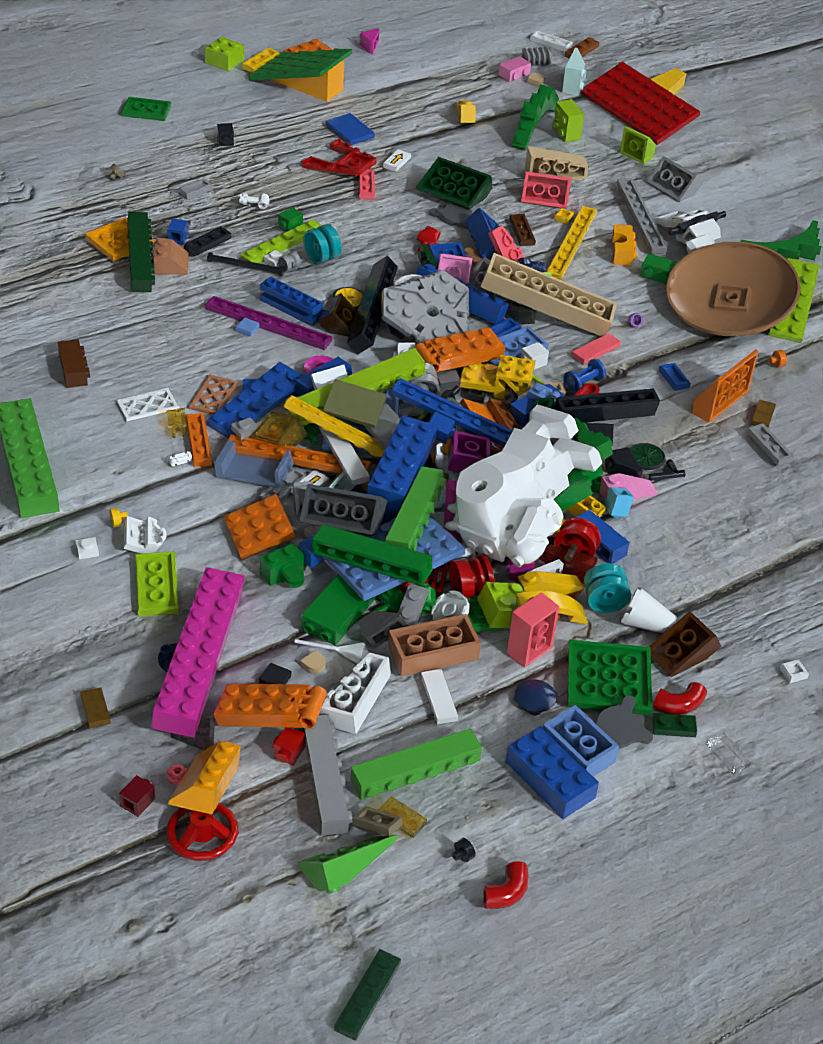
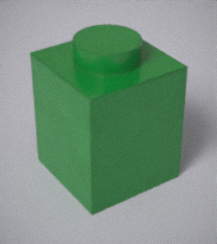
(290, 219)

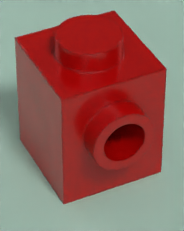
(289, 745)

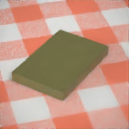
(355, 403)

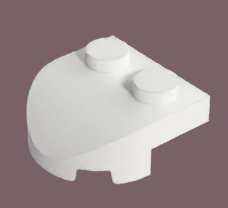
(143, 535)

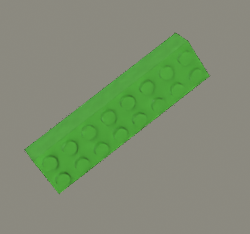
(27, 459)

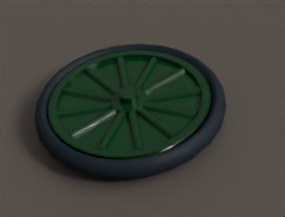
(648, 456)

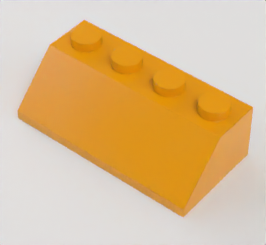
(207, 778)

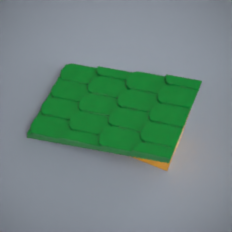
(311, 72)

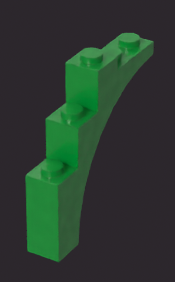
(532, 113)
(803, 246)
(580, 480)

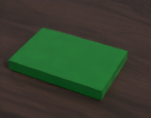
(146, 108)

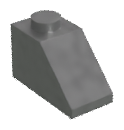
(377, 626)

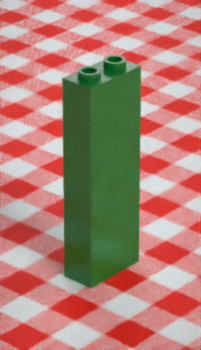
(334, 611)

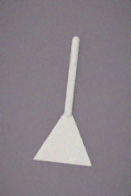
(351, 652)

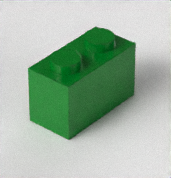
(657, 268)

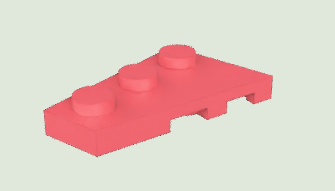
(504, 244)

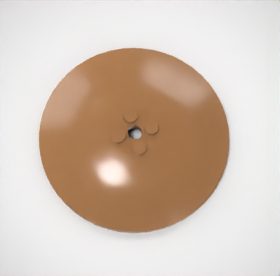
(755, 275)

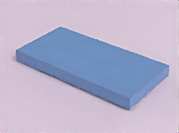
(516, 341)

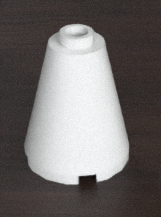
(647, 613)

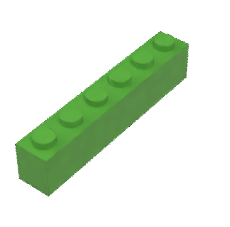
(417, 508)
(415, 764)

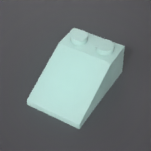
(574, 74)

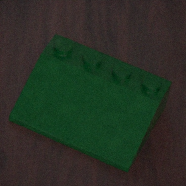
(455, 183)

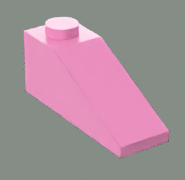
(636, 486)

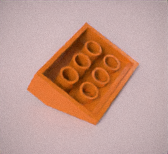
(725, 389)

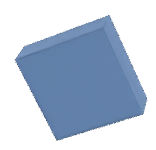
(247, 327)

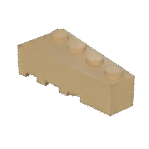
(555, 163)

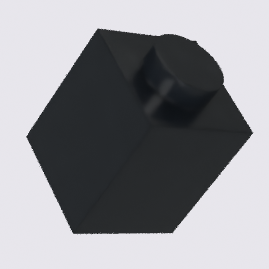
(225, 134)

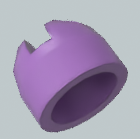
(638, 319)

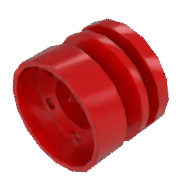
(470, 576)

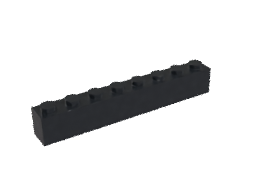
(370, 310)

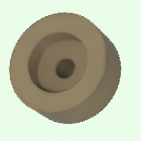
(116, 171)

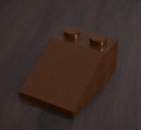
(684, 645)

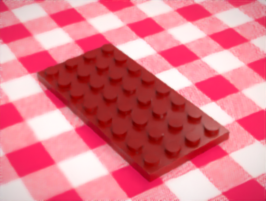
(640, 102)

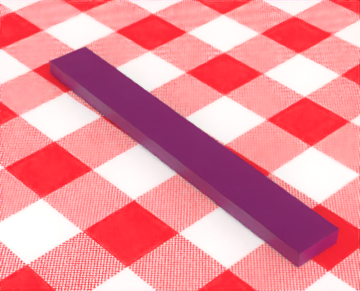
(269, 322)

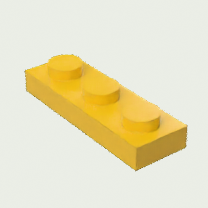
(260, 59)

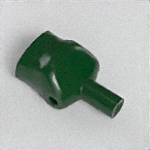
(312, 430)

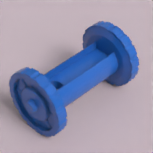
(574, 381)

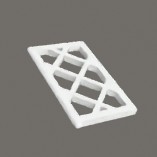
(153, 396)

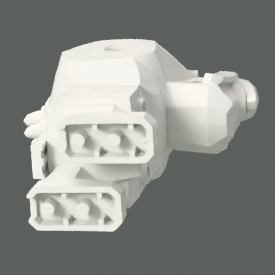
(508, 498)

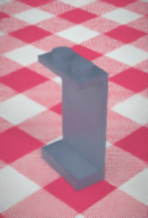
(252, 468)

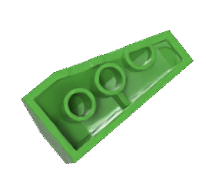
(337, 869)

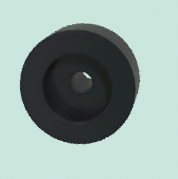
(463, 850)

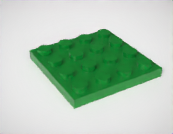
(607, 673)

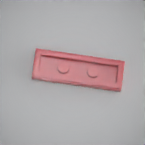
(367, 185)
(596, 348)

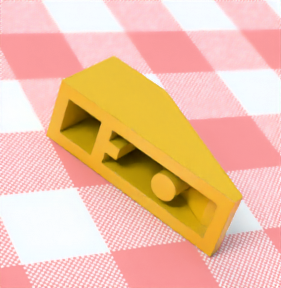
(550, 582)

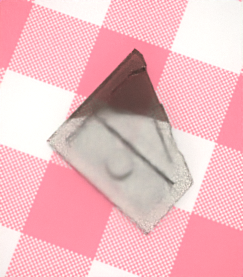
(204, 736)

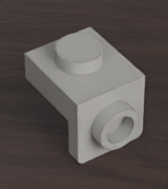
(244, 428)

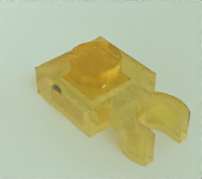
(177, 421)

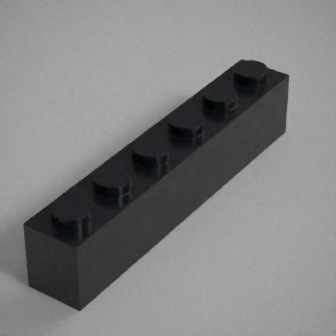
(610, 405)

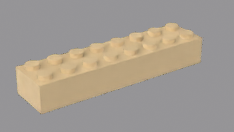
(549, 295)

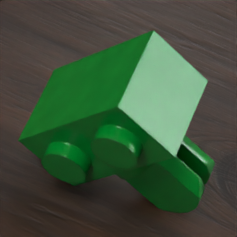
(283, 566)

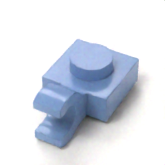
(542, 391)

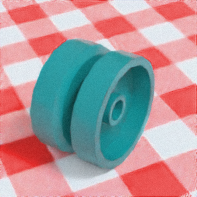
(322, 244)
(607, 588)

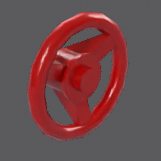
(202, 829)

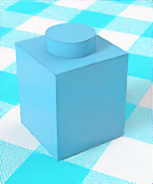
(618, 502)

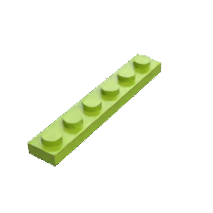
(279, 243)

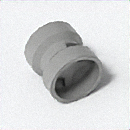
(290, 260)

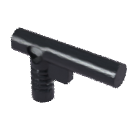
(668, 473)

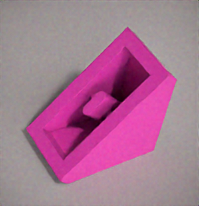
(370, 39)

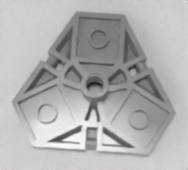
(430, 304)

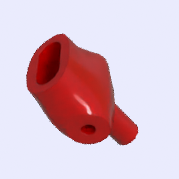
(428, 236)

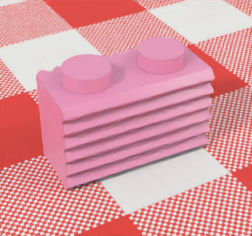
(514, 69)

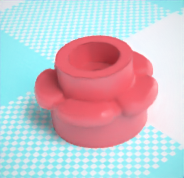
(173, 777)

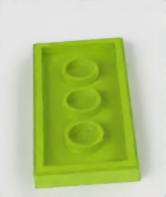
(156, 584)

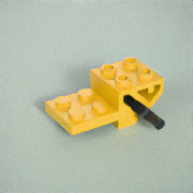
(506, 380)

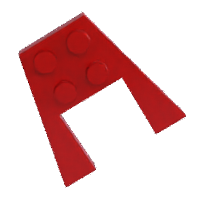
(353, 163)

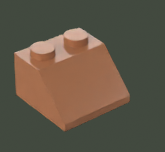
(170, 257)

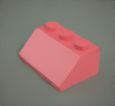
(546, 190)

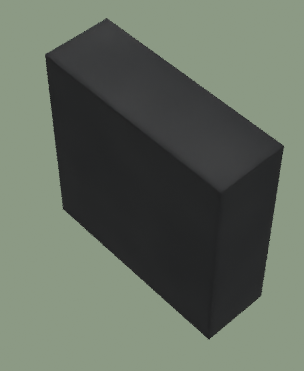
(275, 675)

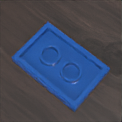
(350, 128)

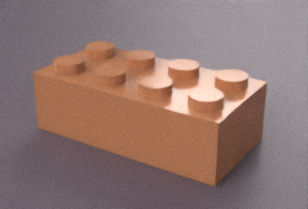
(434, 645)

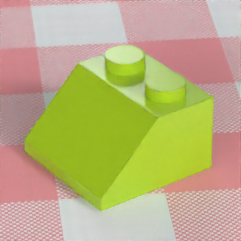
(637, 145)

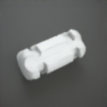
(180, 458)

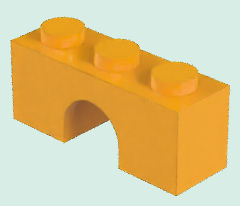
(624, 245)

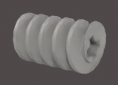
(537, 54)

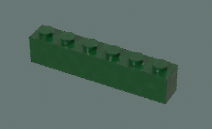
(139, 252)

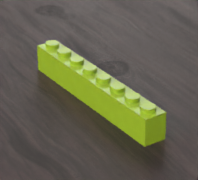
(377, 378)

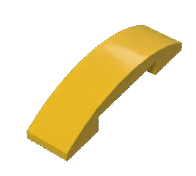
(566, 604)

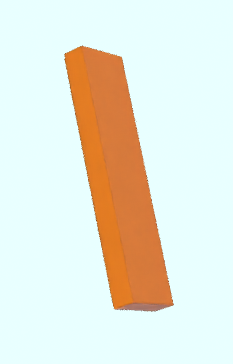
(198, 440)

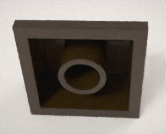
(338, 316)

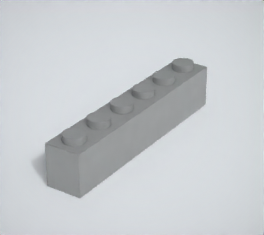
(326, 777)

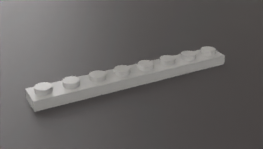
(642, 216)

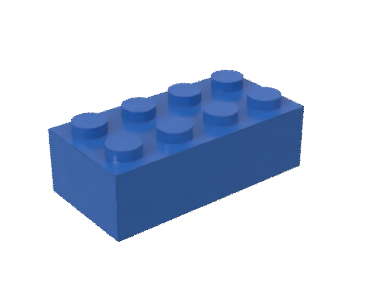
(552, 772)

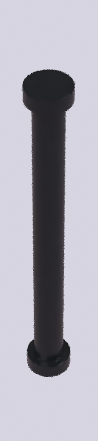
(279, 270)

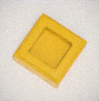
(564, 216)

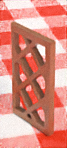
(205, 408)

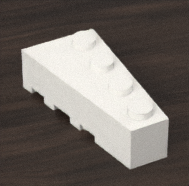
(357, 693)

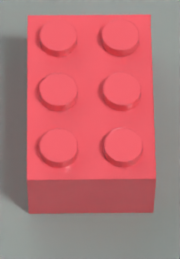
(532, 629)

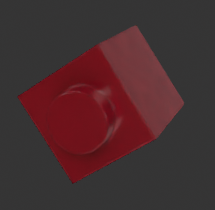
(137, 795)

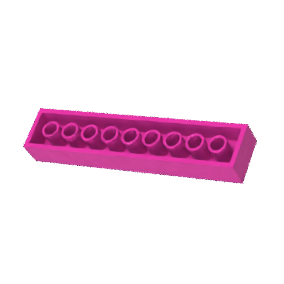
(198, 653)

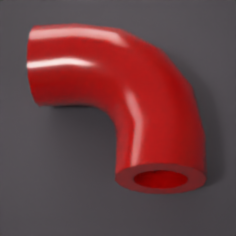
(681, 703)
(509, 892)

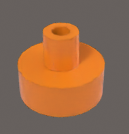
(778, 358)

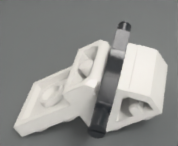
(691, 224)

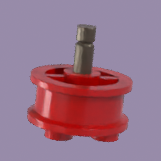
(578, 536)

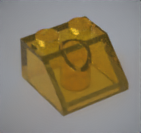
(280, 430)

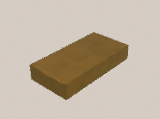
(763, 413)
(95, 707)

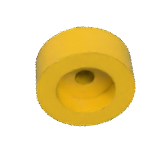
(117, 517)

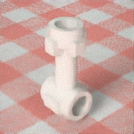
(262, 201)

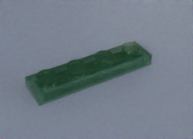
(367, 995)

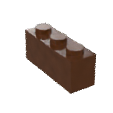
(73, 363)

